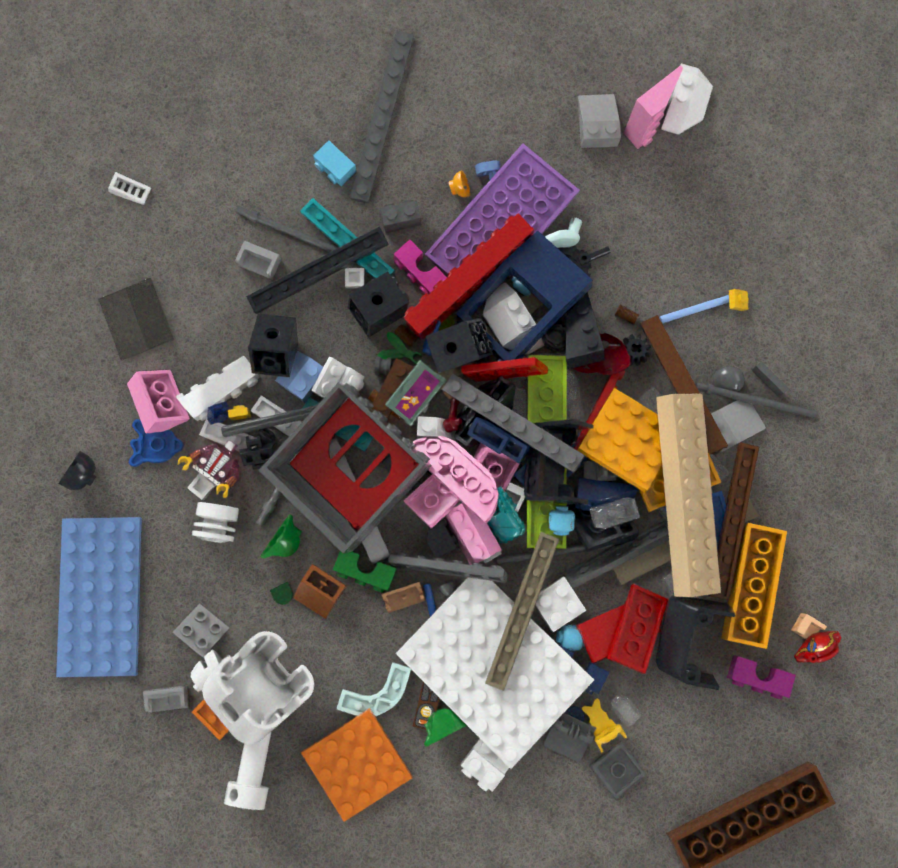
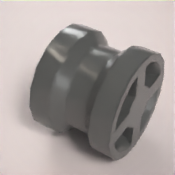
(383, 366)

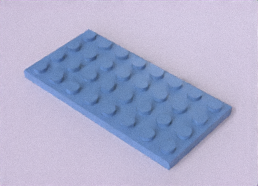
(99, 597)

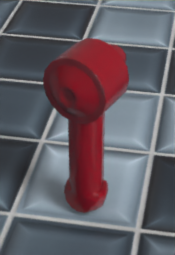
(452, 423)

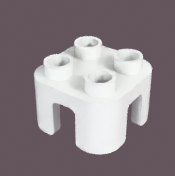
(254, 690)

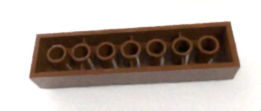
(751, 817)

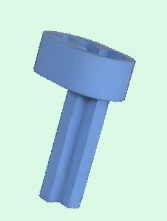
(488, 168)

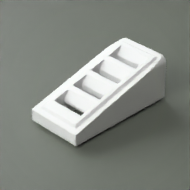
(117, 178)

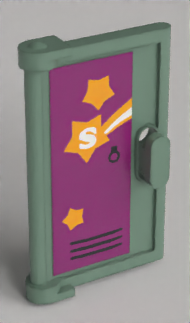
(416, 393)

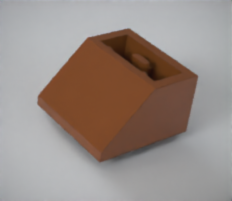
(319, 591)

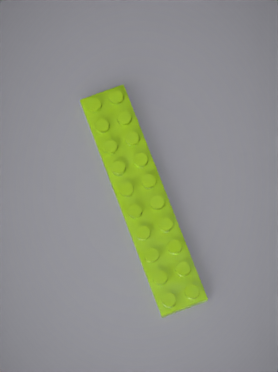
(546, 403)

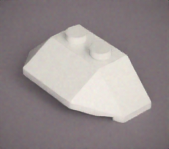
(687, 101)
(509, 318)

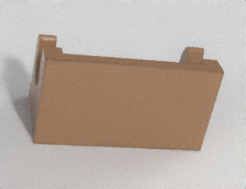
(403, 597)

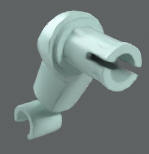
(568, 237)

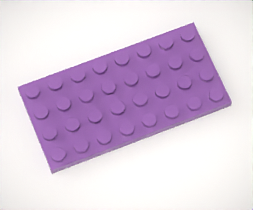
(521, 186)

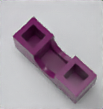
(777, 682)

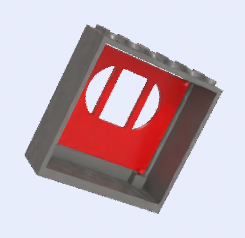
(328, 483)

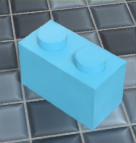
(334, 163)

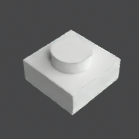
(354, 277)
(201, 486)

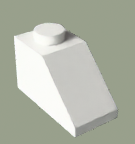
(432, 427)

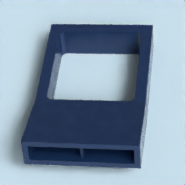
(546, 275)

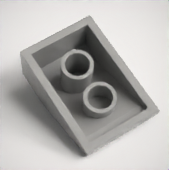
(598, 121)
(737, 422)

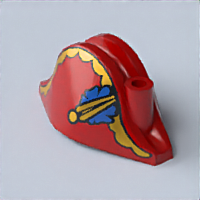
(819, 647)

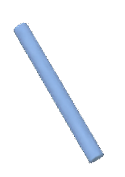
(694, 309)

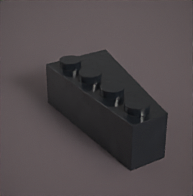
(582, 335)

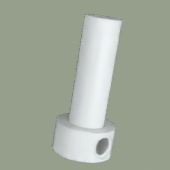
(248, 791)

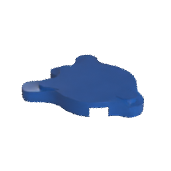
(153, 447)

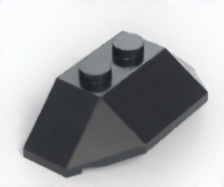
(498, 389)

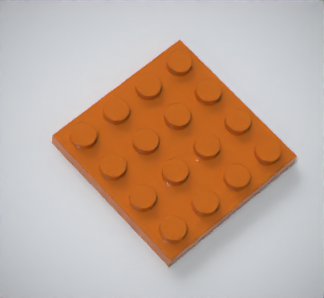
(356, 764)

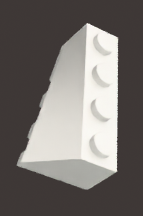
(218, 388)

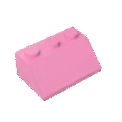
(156, 400)
(472, 534)

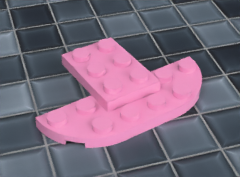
(453, 479)

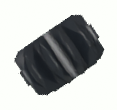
(640, 355)

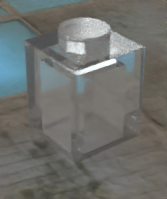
(625, 710)

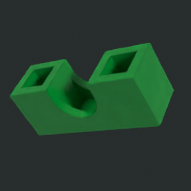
(380, 578)

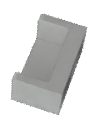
(258, 260)

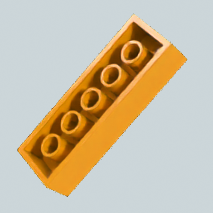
(755, 585)

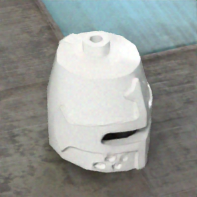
(204, 669)

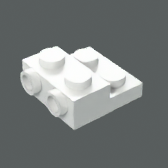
(332, 374)
(484, 766)

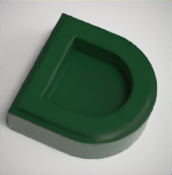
(282, 594)

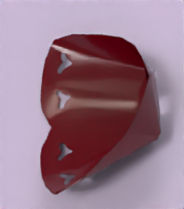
(614, 358)

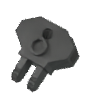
(597, 472)

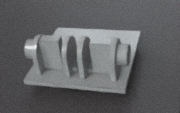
(200, 630)

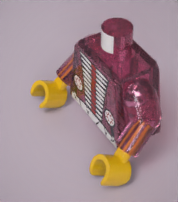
(215, 464)

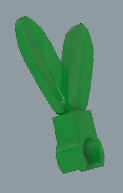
(400, 350)

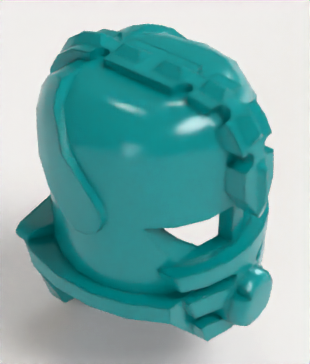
(505, 520)

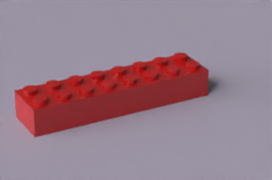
(468, 277)

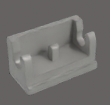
(166, 699)

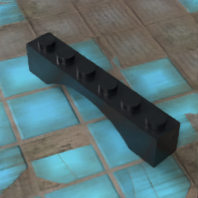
(438, 537)

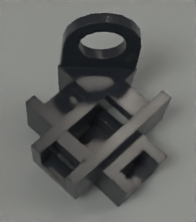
(265, 447)

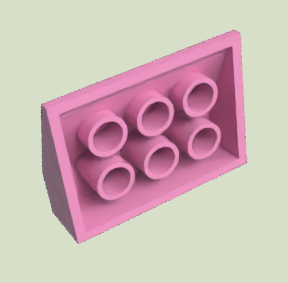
(650, 109)

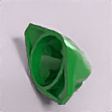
(285, 540)
(441, 724)

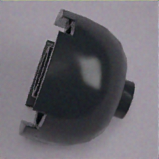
(79, 473)

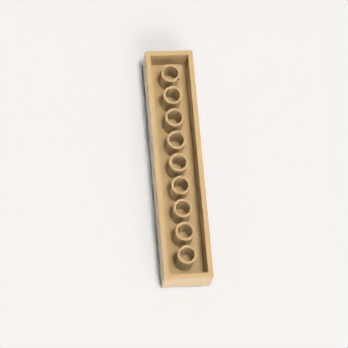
(688, 495)

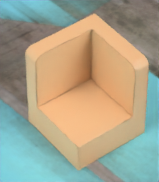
(807, 625)

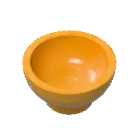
(458, 183)

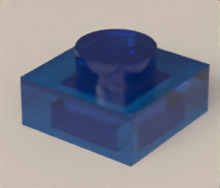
(217, 413)

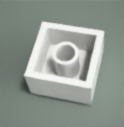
(558, 604)

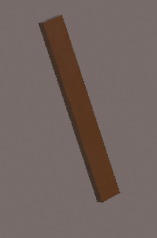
(680, 376)
(735, 516)

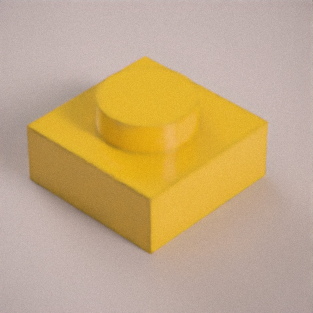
(738, 300)
(239, 412)

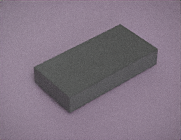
(770, 379)

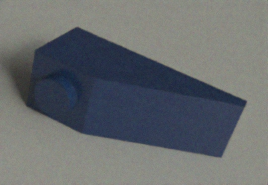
(602, 492)

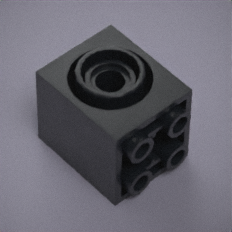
(378, 304)
(273, 345)
(459, 345)

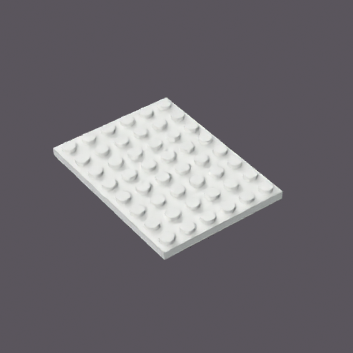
(456, 654)

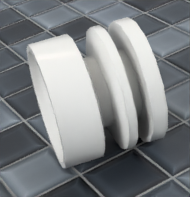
(215, 522)

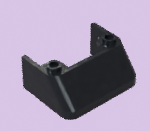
(545, 476)
(676, 637)

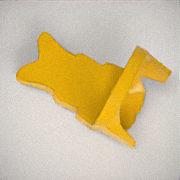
(605, 727)

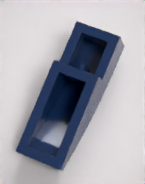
(499, 439)

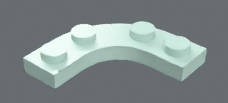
(383, 700)

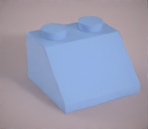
(302, 377)

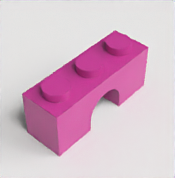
(408, 258)

